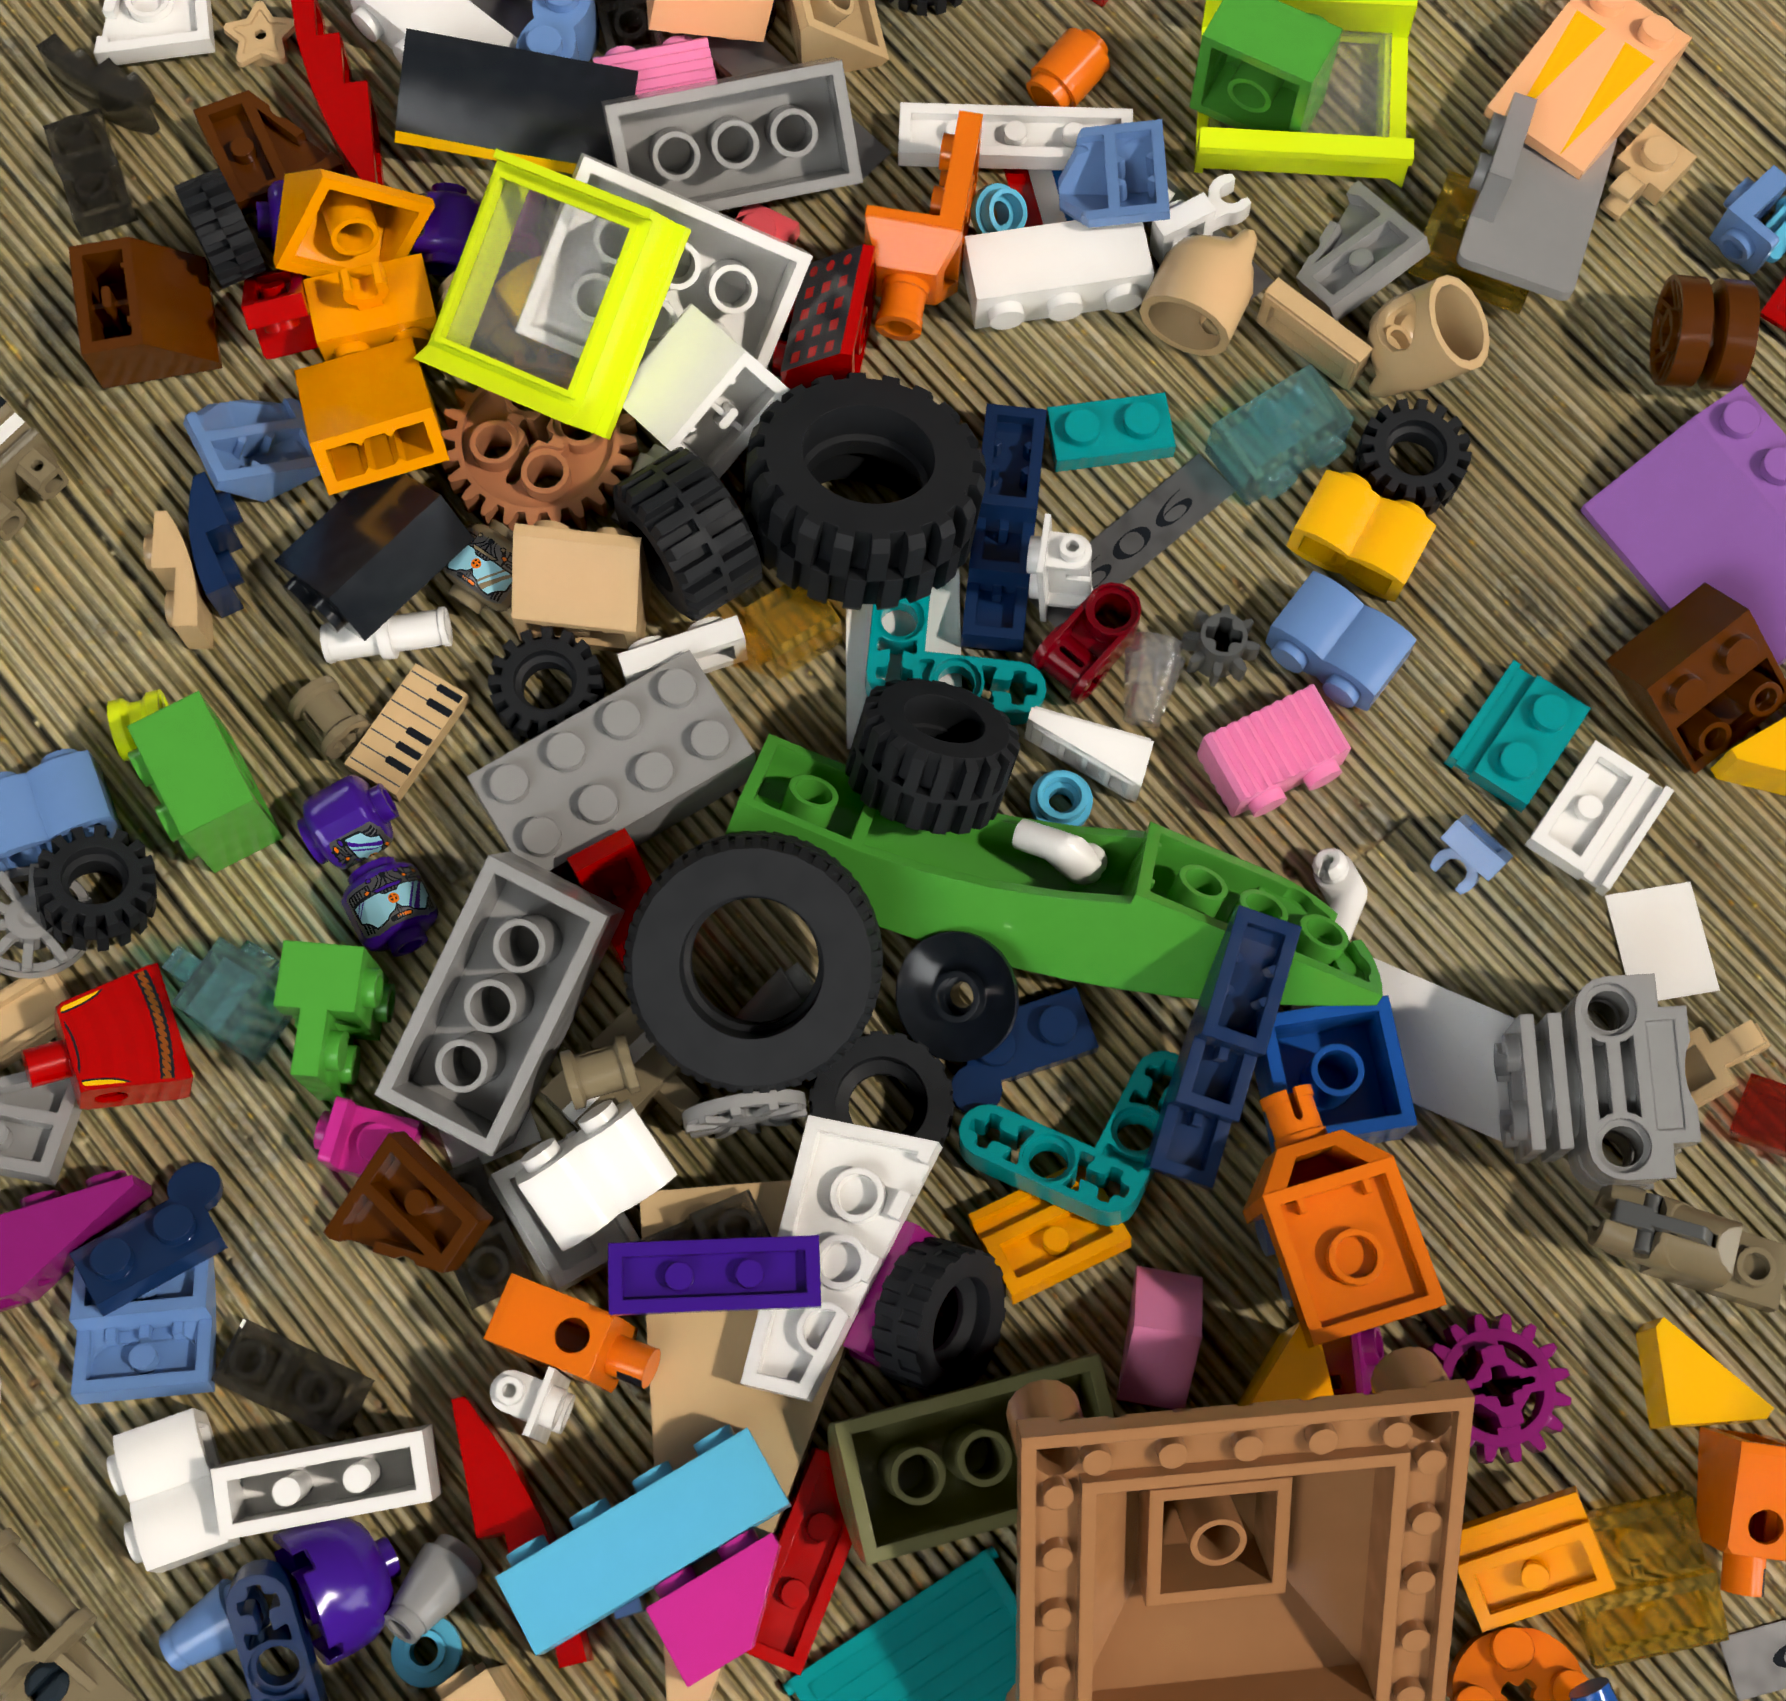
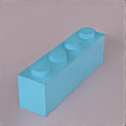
(642, 1540)

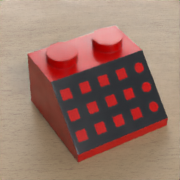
(829, 319)

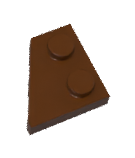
(257, 147)
(410, 1209)

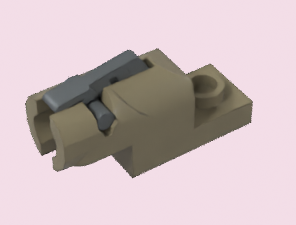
(1690, 1247)

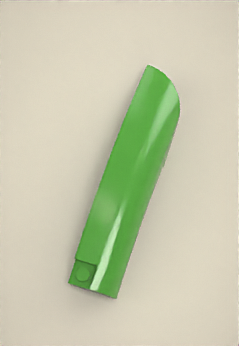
(1137, 929)

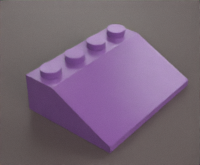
(1707, 512)

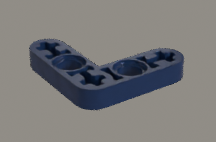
(287, 1630)

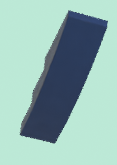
(1006, 521)
(1222, 1046)

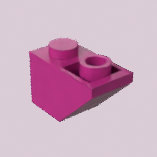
(720, 1612)

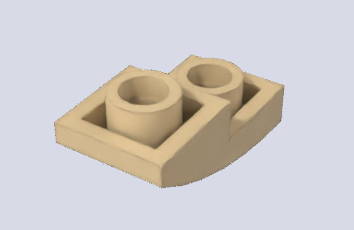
(173, 564)

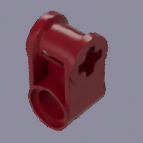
(1082, 648)

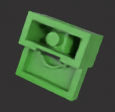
(334, 998)

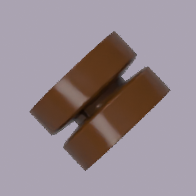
(1704, 332)

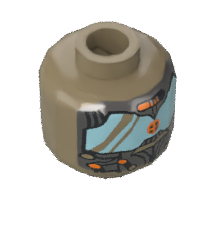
(483, 569)

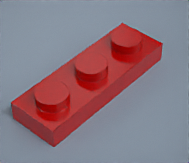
(807, 1568)

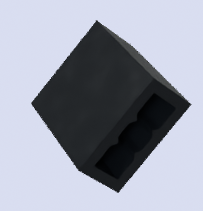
(372, 553)

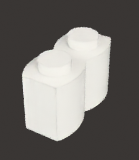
(594, 1173)
(169, 1490)

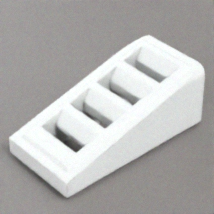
(1096, 750)

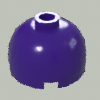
(340, 1582)

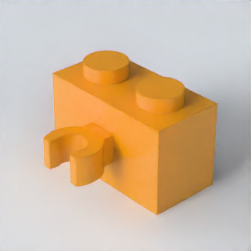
(372, 306)

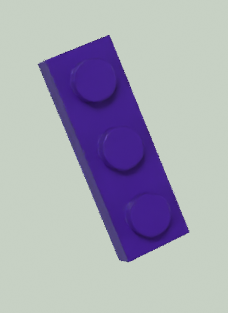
(714, 1275)

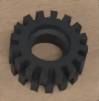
(220, 228)
(1421, 428)
(535, 655)
(87, 856)

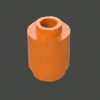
(1069, 69)

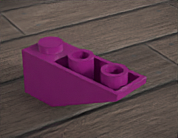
(50, 1226)

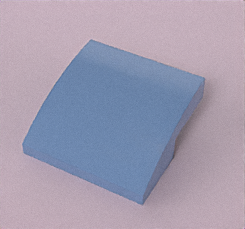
(148, 1346)

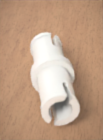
(396, 635)

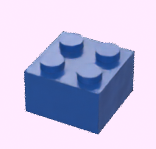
(1350, 1062)

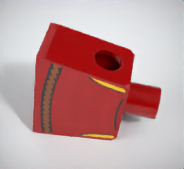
(115, 1045)

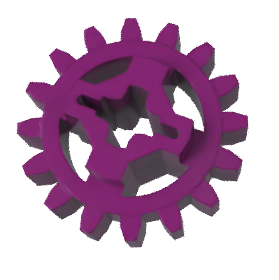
(1489, 1362)

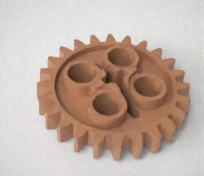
(585, 466)

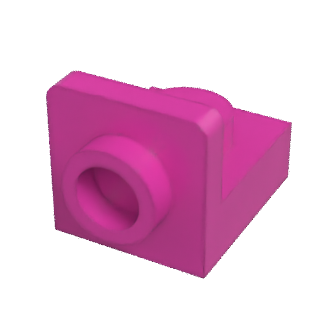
(354, 1133)

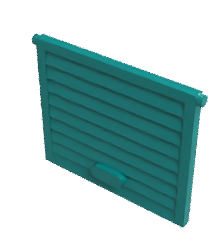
(936, 1647)

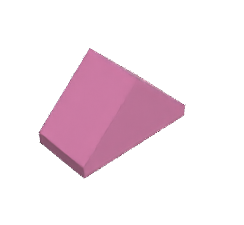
(1161, 1338)

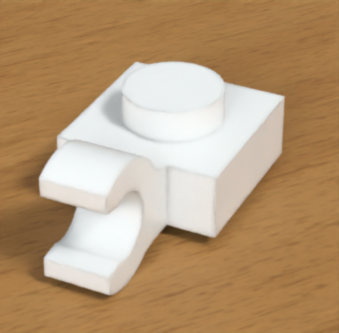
(1198, 216)

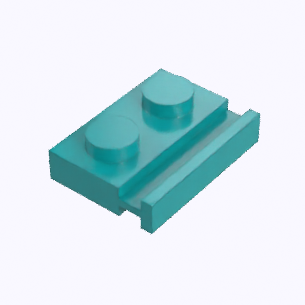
(1517, 736)

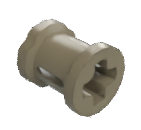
(328, 716)
(599, 1071)

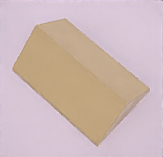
(837, 30)

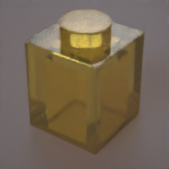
(790, 629)

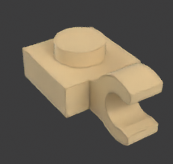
(1646, 169)
(1709, 1062)

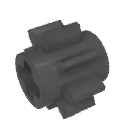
(1224, 628)

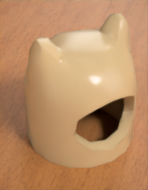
(1201, 281)
(1427, 337)

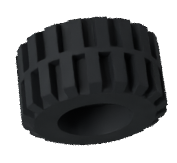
(690, 533)
(932, 756)

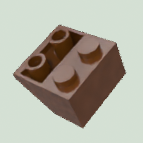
(143, 311)
(1701, 676)

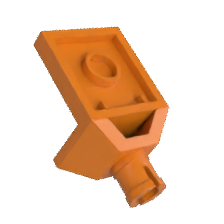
(921, 252)
(1339, 1225)

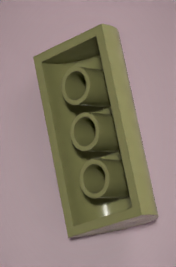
(941, 1462)

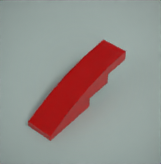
(343, 104)
(505, 1500)

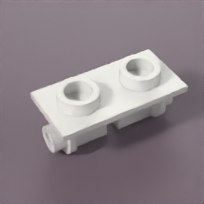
(1058, 569)
(538, 1402)

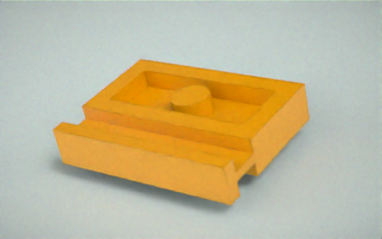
(1042, 1242)
(1531, 1559)

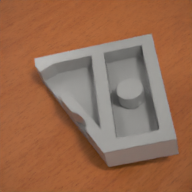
(1360, 254)
(35, 1127)

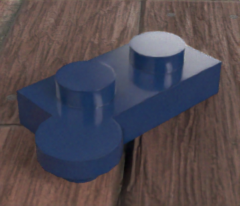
(1041, 1038)
(155, 1243)

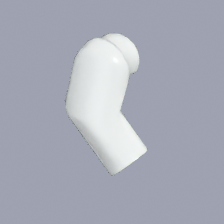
(1068, 853)
(1340, 887)

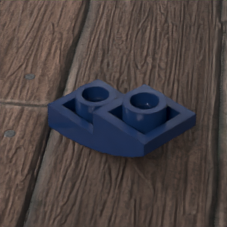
(212, 542)

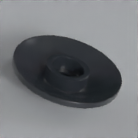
(931, 999)

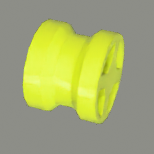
(123, 713)

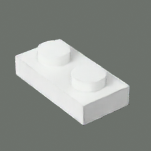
(711, 640)

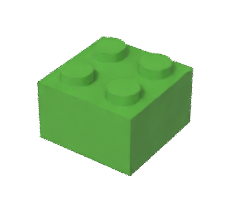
(1264, 65)
(201, 783)

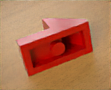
(279, 313)

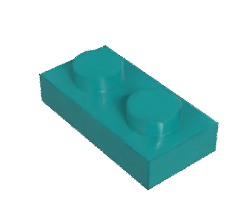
(1110, 432)

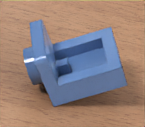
(1740, 231)

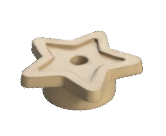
(263, 51)

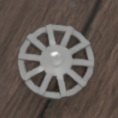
(26, 930)
(744, 1112)

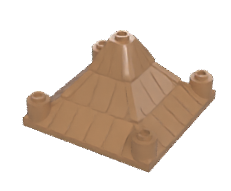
(1242, 1544)

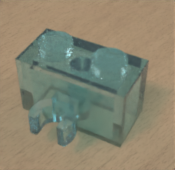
(1280, 436)
(231, 995)

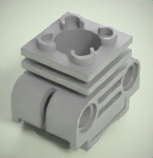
(1595, 1084)

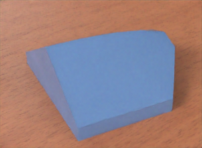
(1116, 175)
(253, 446)

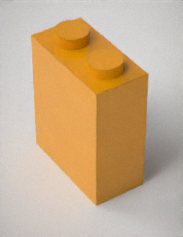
(370, 416)

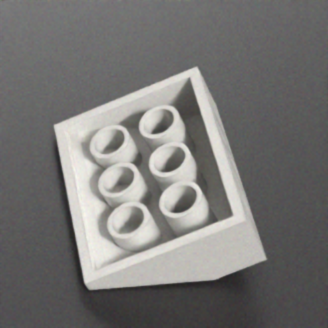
(726, 269)

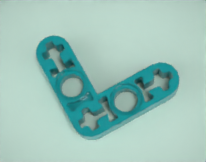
(936, 665)
(1103, 1163)

